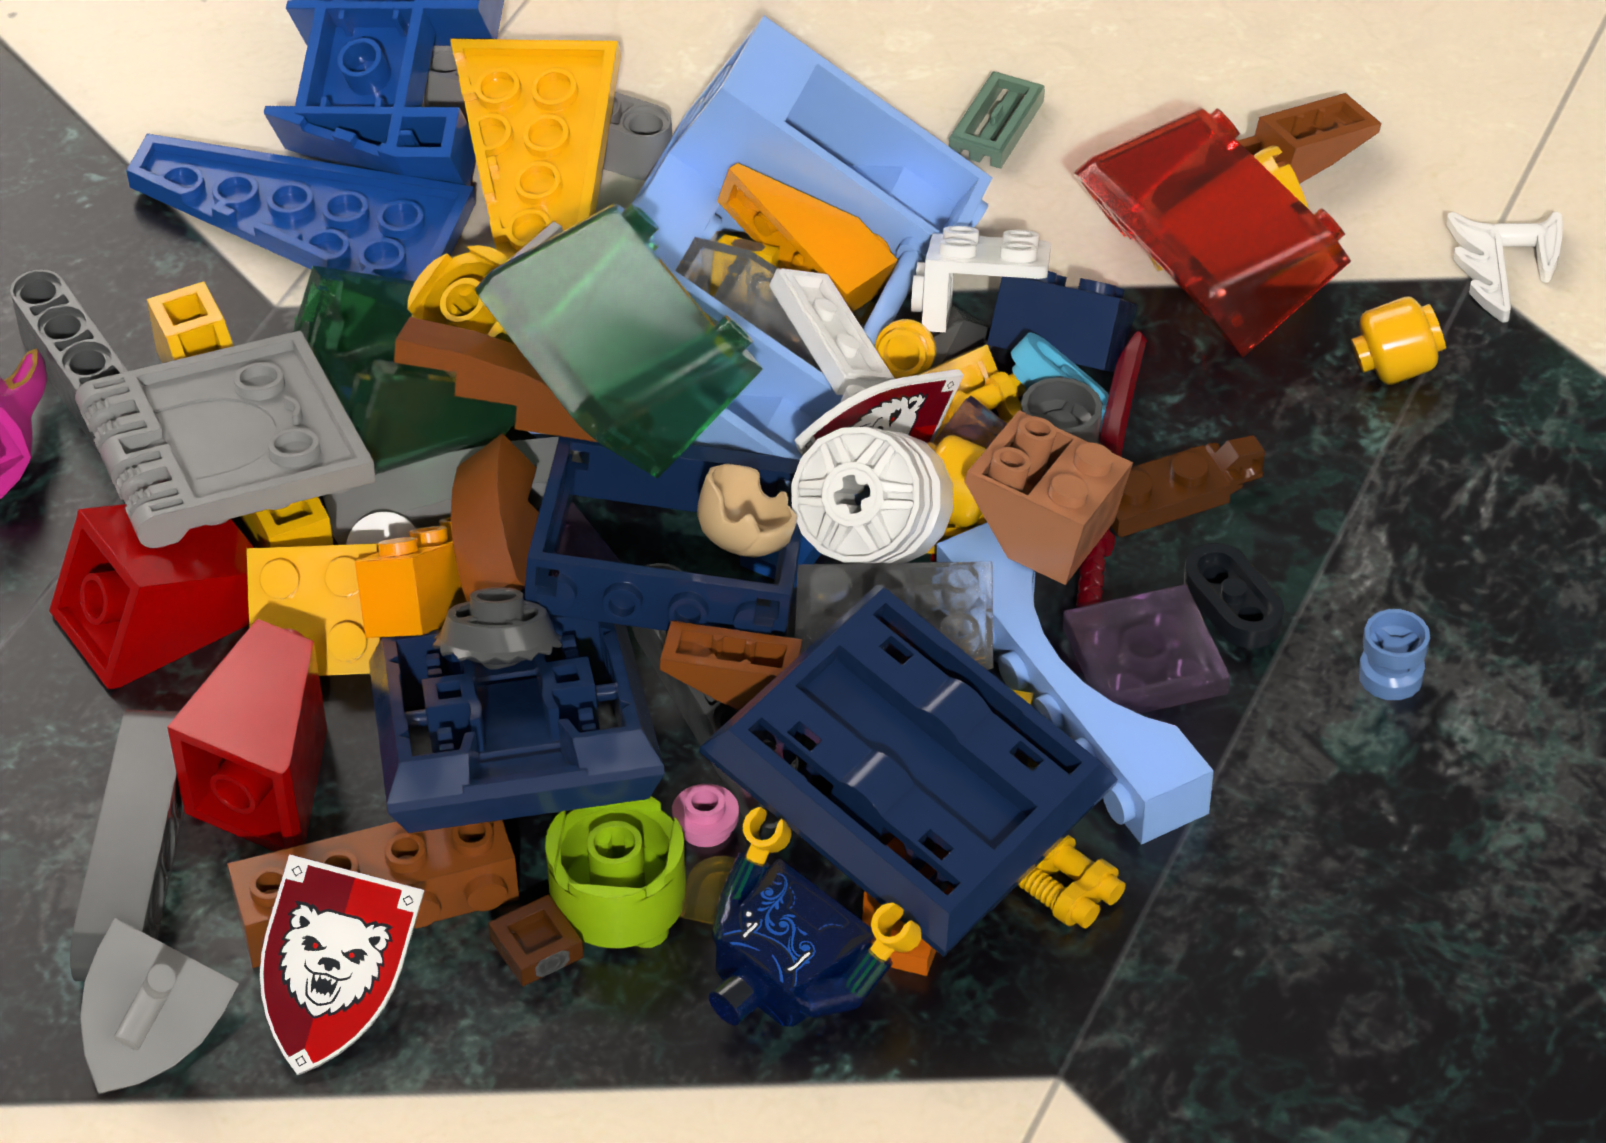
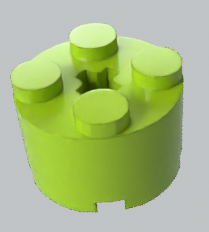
(617, 872)

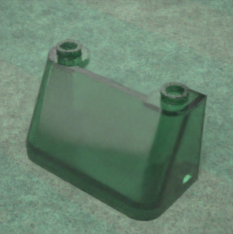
(620, 337)
(395, 407)

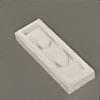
(829, 329)

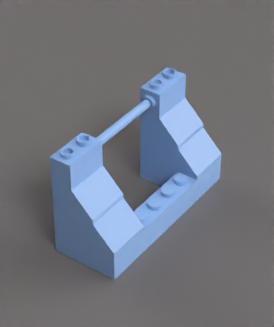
(827, 137)

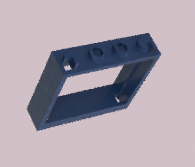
(648, 594)

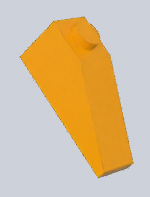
(809, 234)

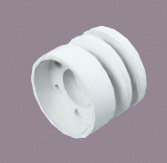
(906, 501)

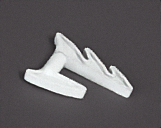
(1484, 256)

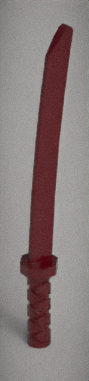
(1112, 437)

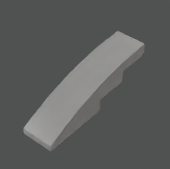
(425, 488)

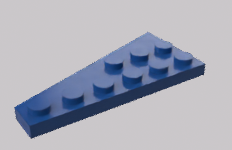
(307, 207)

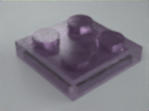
(1147, 650)

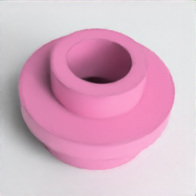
(706, 814)

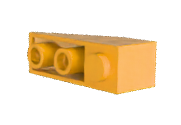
(409, 583)

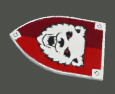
(900, 405)
(332, 957)

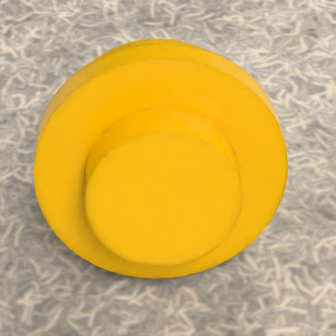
(906, 348)

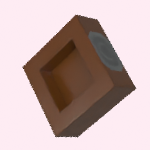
(535, 940)

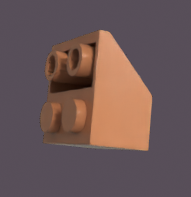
(1047, 494)

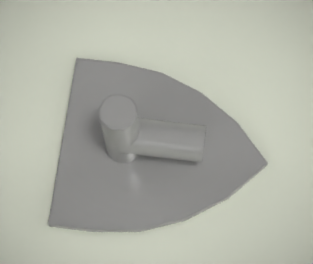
(145, 1008)

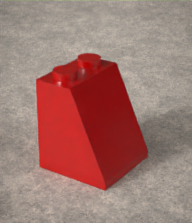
(145, 605)
(254, 739)

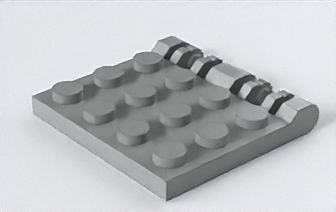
(222, 436)

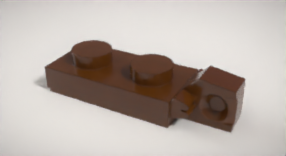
(1187, 483)

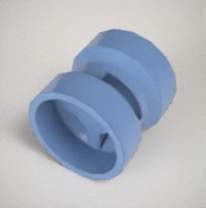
(1394, 654)

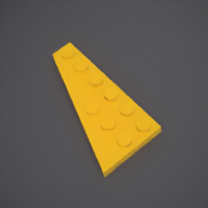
(537, 129)

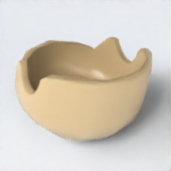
(740, 515)

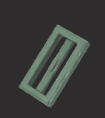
(984, 145)

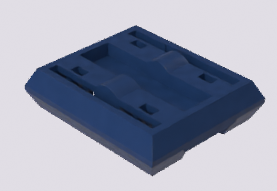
(515, 734)
(911, 756)

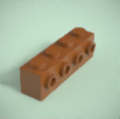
(455, 866)

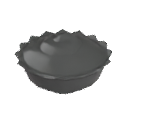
(497, 629)

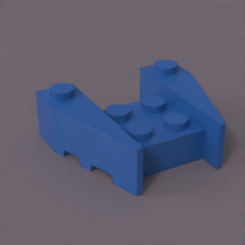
(369, 81)

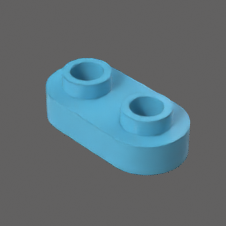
(1040, 360)

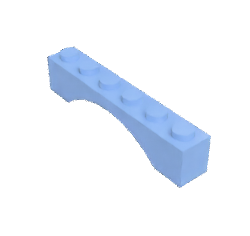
(1157, 768)

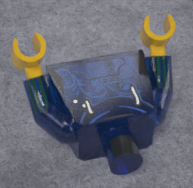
(791, 943)

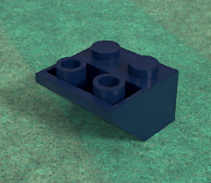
(1081, 323)

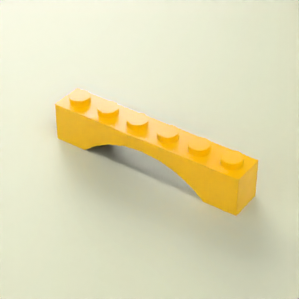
(191, 324)

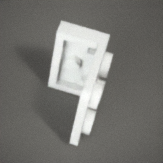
(965, 252)

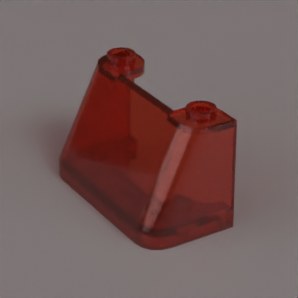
(1216, 223)

